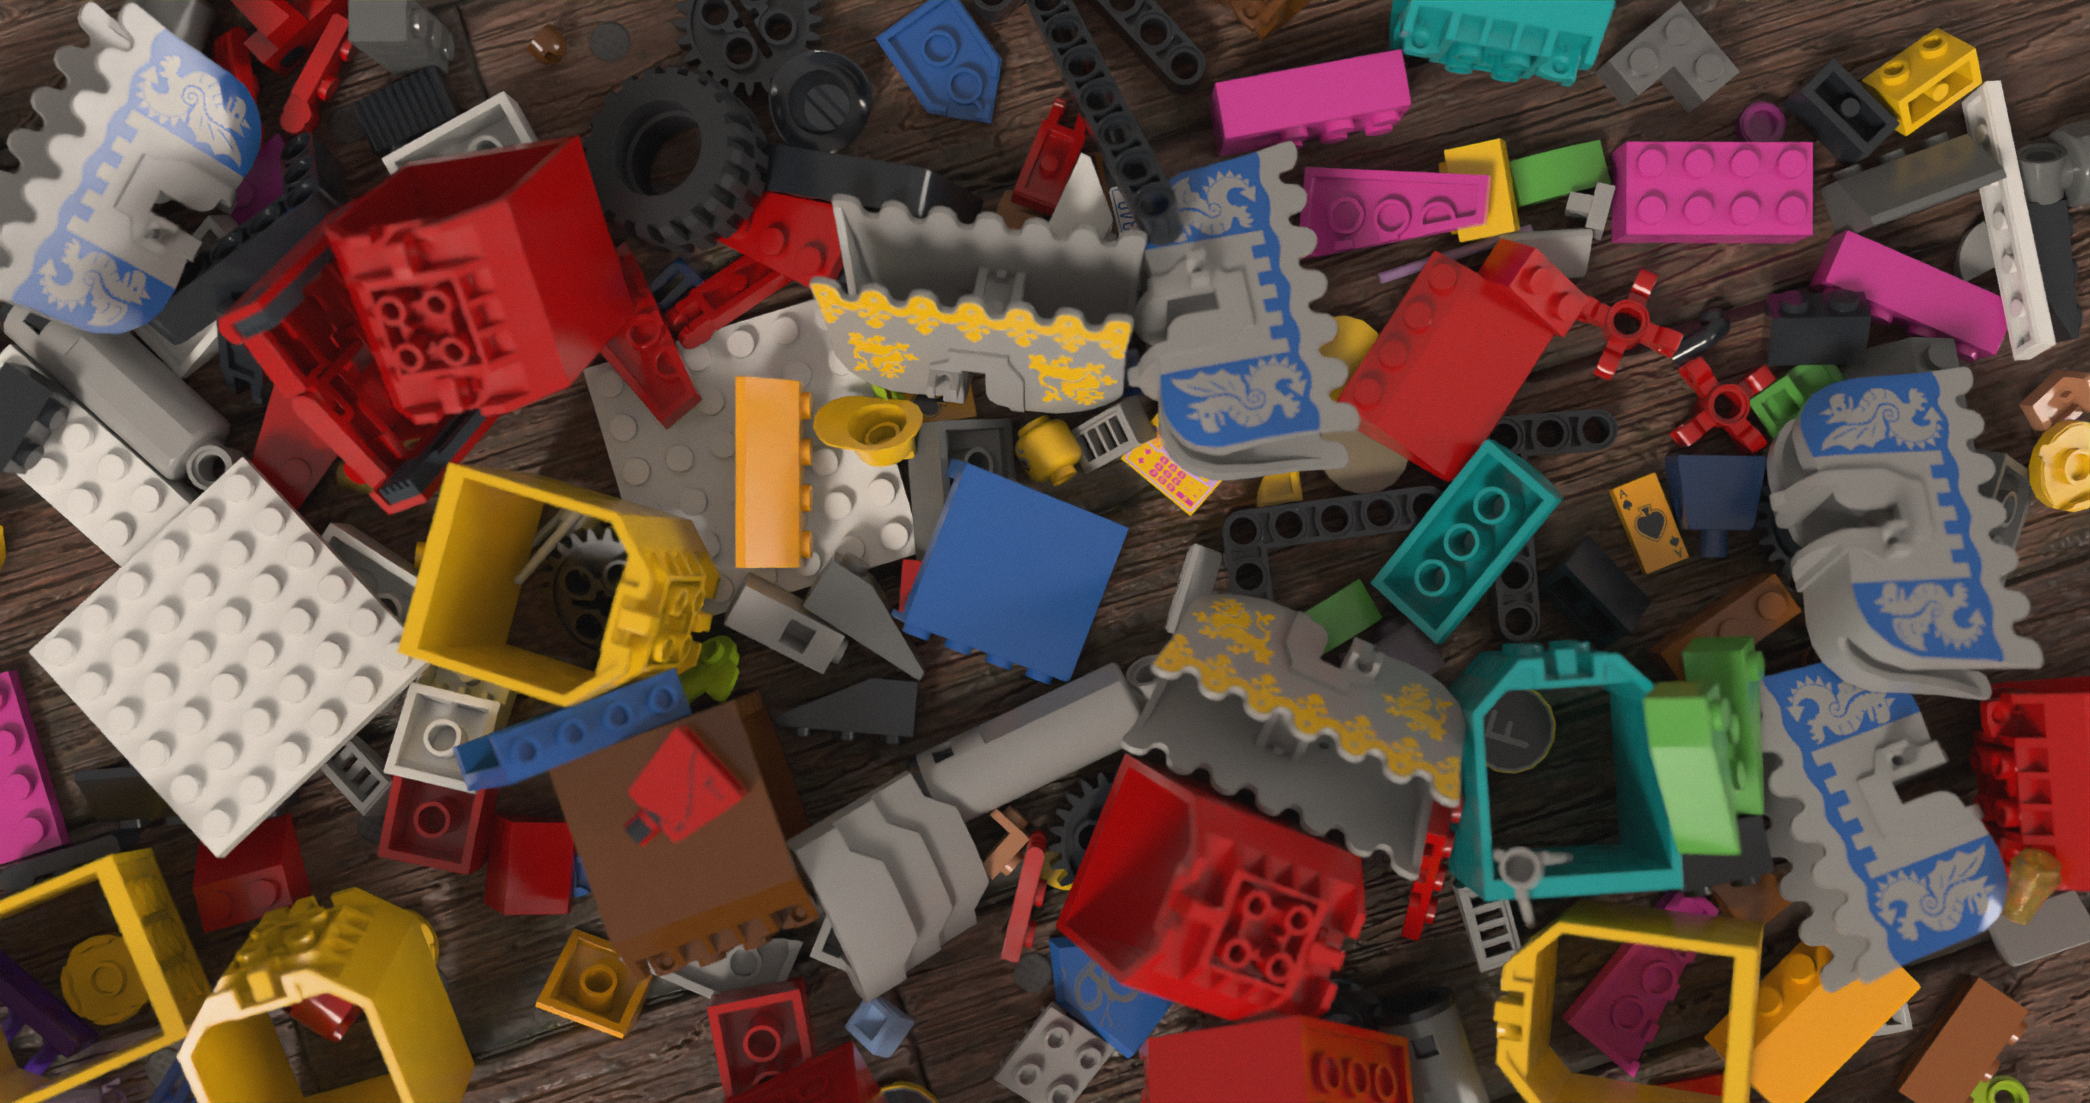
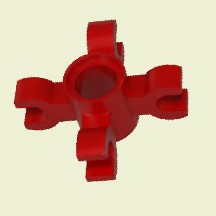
(1659, 339)
(1742, 433)

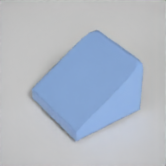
(879, 1026)

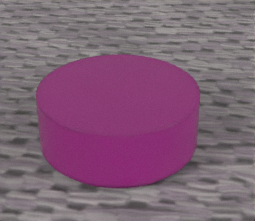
(1760, 123)

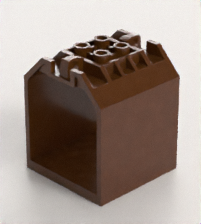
(718, 884)

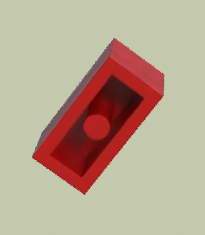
(1534, 284)

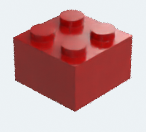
(437, 825)

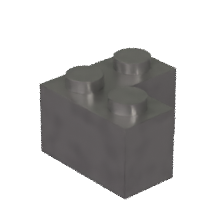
(1675, 53)

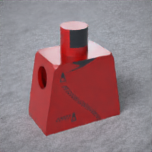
(681, 789)

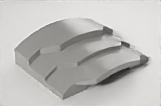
(892, 880)

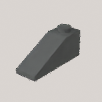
(857, 606)

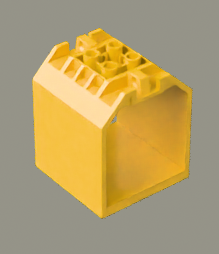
(486, 539)
(158, 948)
(358, 952)
(1530, 982)

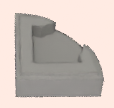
(1974, 253)

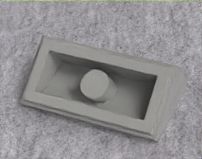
(1563, 248)
(1195, 581)
(2054, 928)

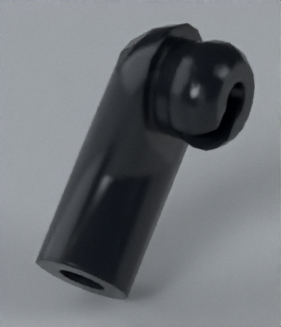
(1714, 329)

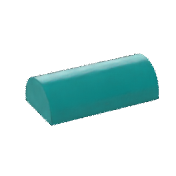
(1467, 539)

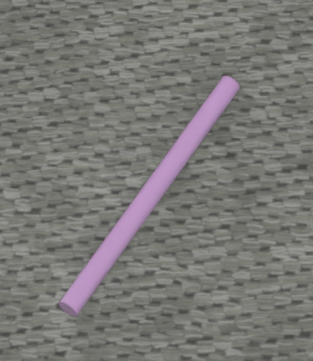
(1454, 254)

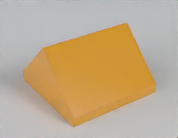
(594, 986)

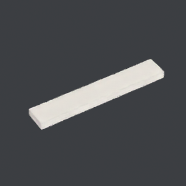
(2010, 226)

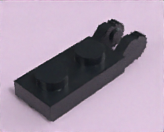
(240, 364)
(65, 858)

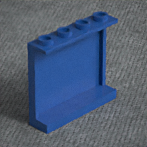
(1012, 574)
(570, 732)

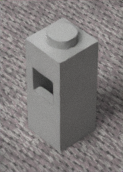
(783, 624)

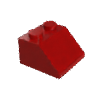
(252, 878)

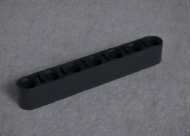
(1109, 120)

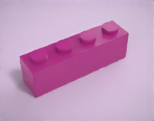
(1913, 295)

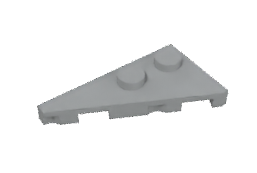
(740, 968)

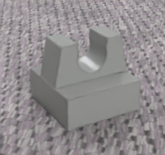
(1591, 208)

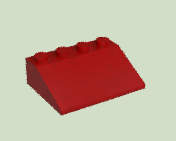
(1445, 368)

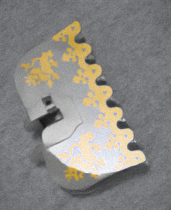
(960, 299)
(1336, 744)

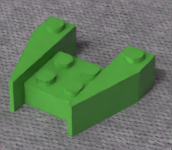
(1709, 743)

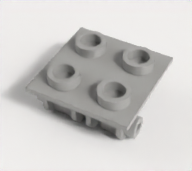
(1053, 1059)

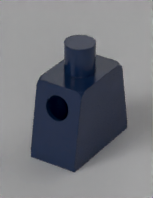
(1714, 496)

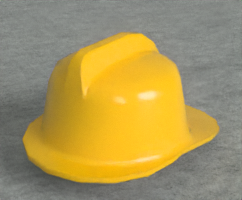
(874, 428)

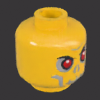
(1048, 450)

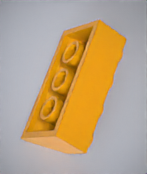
(772, 473)
(1807, 1031)

